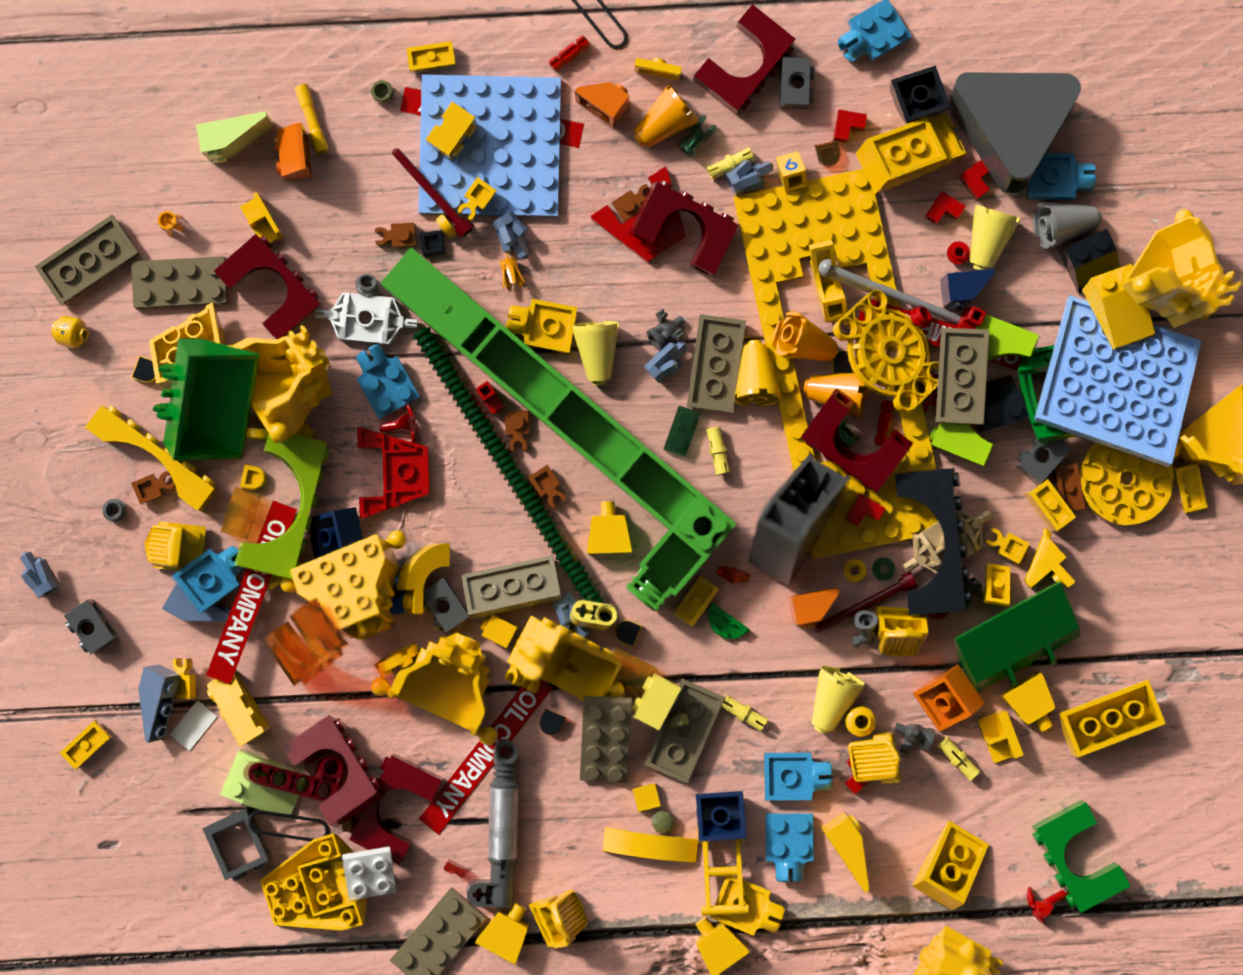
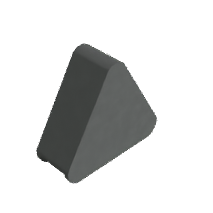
(1012, 119)
(796, 519)

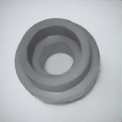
(367, 280)
(108, 507)

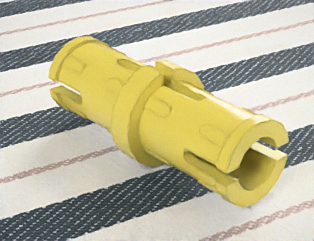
(729, 163)
(718, 450)
(744, 713)
(969, 769)

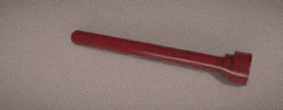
(462, 226)
(905, 583)

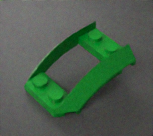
(1038, 363)

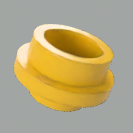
(862, 570)

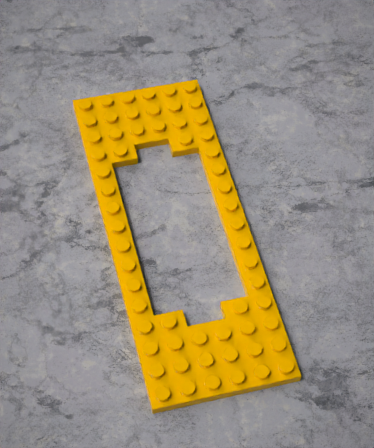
(777, 234)

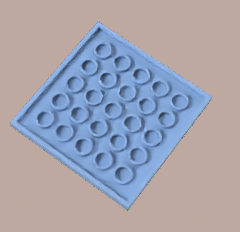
(510, 149)
(1122, 395)

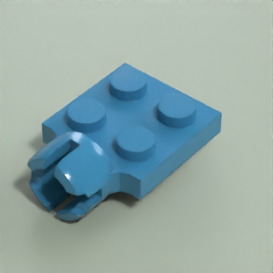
(874, 32)
(1060, 178)
(384, 381)
(209, 578)
(794, 775)
(789, 844)

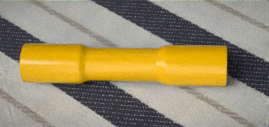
(307, 104)

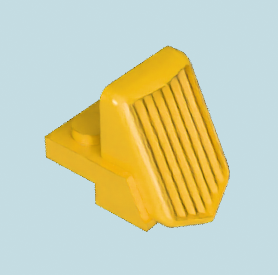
(174, 544)
(1046, 559)
(900, 632)
(875, 759)
(559, 918)

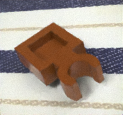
(629, 204)
(400, 235)
(517, 425)
(545, 483)
(150, 487)

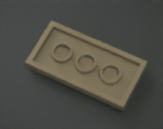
(87, 260)
(177, 282)
(716, 363)
(962, 376)
(511, 587)
(605, 739)
(678, 748)
(439, 936)

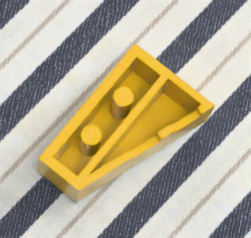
(238, 709)

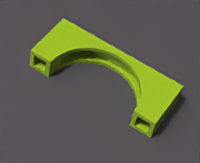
(961, 438)
(280, 555)

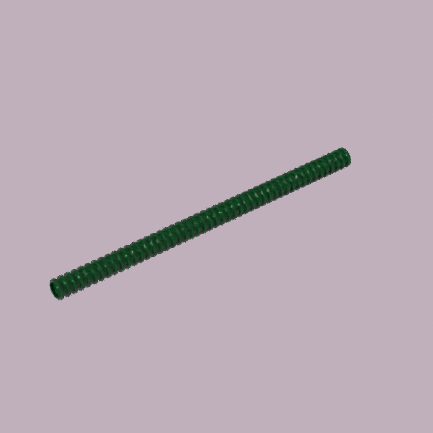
(509, 468)

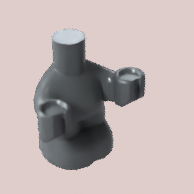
(665, 330)
(866, 624)
(915, 735)

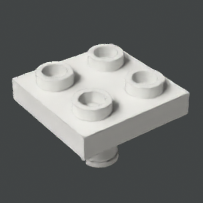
(369, 873)

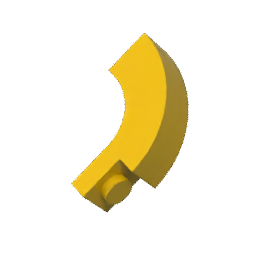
(828, 290)
(416, 570)

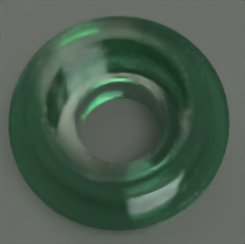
(876, 568)

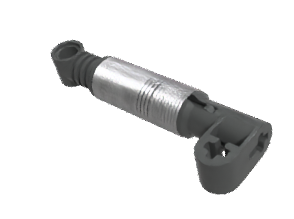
(503, 834)

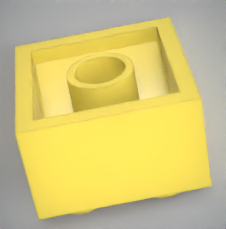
(656, 700)

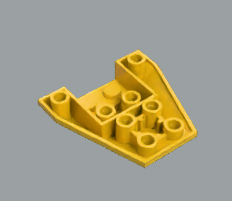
(312, 888)

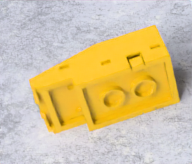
(909, 152)

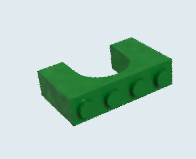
(1054, 835)

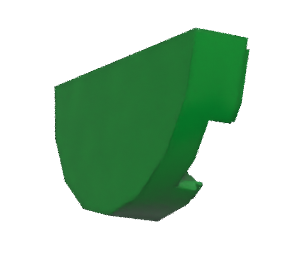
(725, 624)

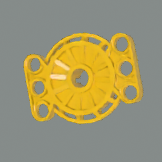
(907, 360)

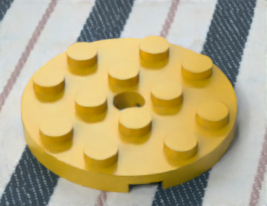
(1118, 502)

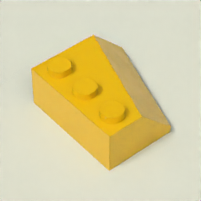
(163, 347)

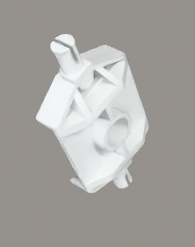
(385, 320)

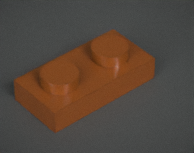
(1069, 485)

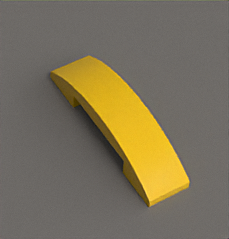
(650, 845)

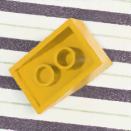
(1116, 310)
(847, 841)
(951, 866)

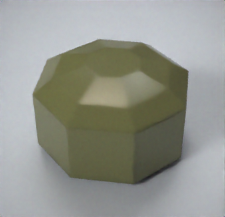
(382, 92)
(677, 719)
(662, 821)

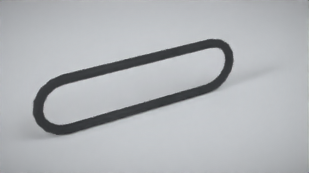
(597, 29)
(287, 816)

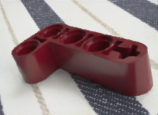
(291, 778)

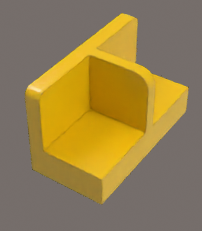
(261, 219)
(1050, 506)
(1000, 736)

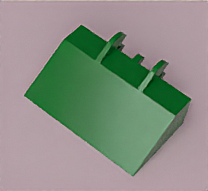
(207, 400)
(1017, 638)

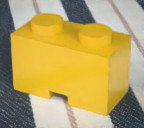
(453, 131)

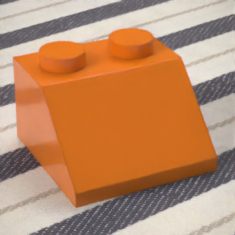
(604, 101)
(294, 152)
(811, 606)
(949, 698)

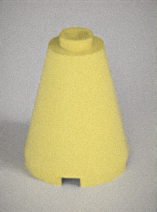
(990, 236)
(597, 348)
(834, 697)

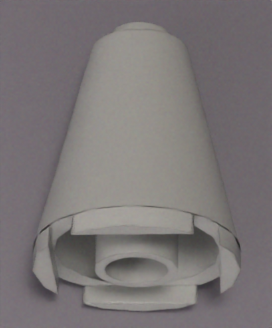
(1063, 222)

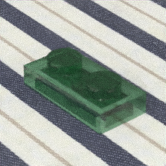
(681, 431)

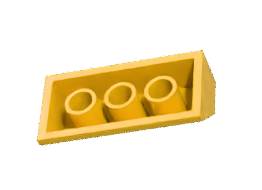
(1111, 718)

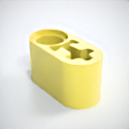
(588, 607)

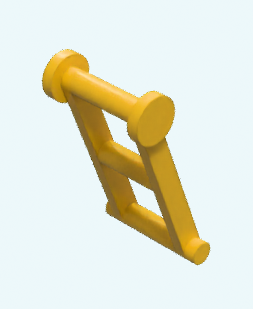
(723, 871)

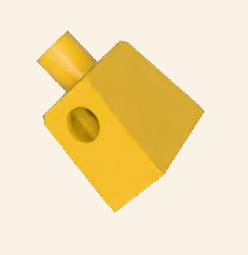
(608, 532)
(1031, 701)
(505, 933)
(719, 946)

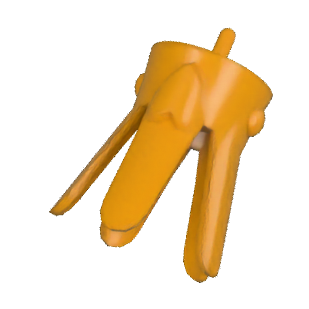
(168, 221)
(510, 272)

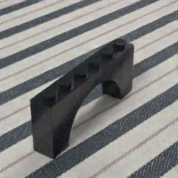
(948, 587)

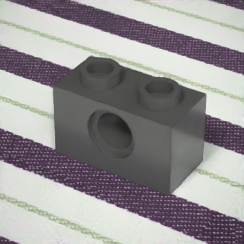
(796, 97)
(1038, 471)
(457, 611)
(103, 631)

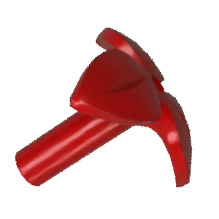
(405, 422)
(1044, 907)

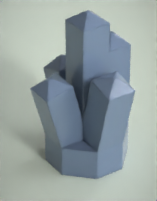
(748, 176)
(511, 235)
(666, 360)
(38, 575)
(563, 608)

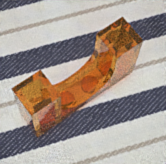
(321, 635)

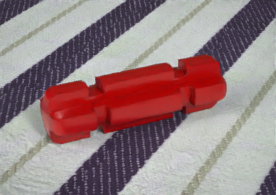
(569, 53)
(884, 422)

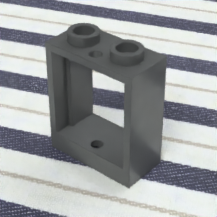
(258, 840)

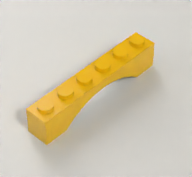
(190, 486)

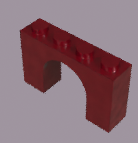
(736, 91)
(715, 228)
(256, 256)
(870, 468)
(397, 774)
(360, 786)

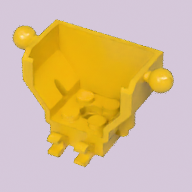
(1181, 273)
(287, 381)
(1217, 438)
(353, 584)
(563, 661)
(446, 682)
(956, 955)

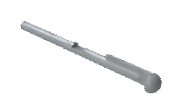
(868, 286)

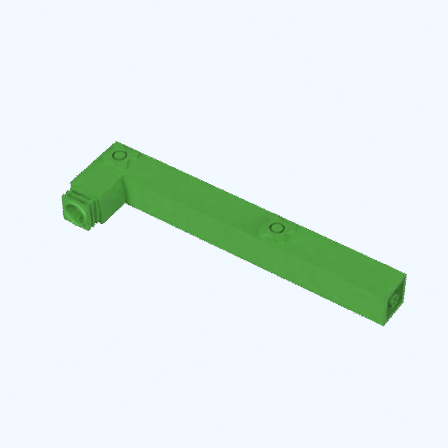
(691, 519)

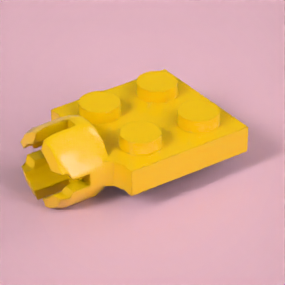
(543, 324)
(759, 907)

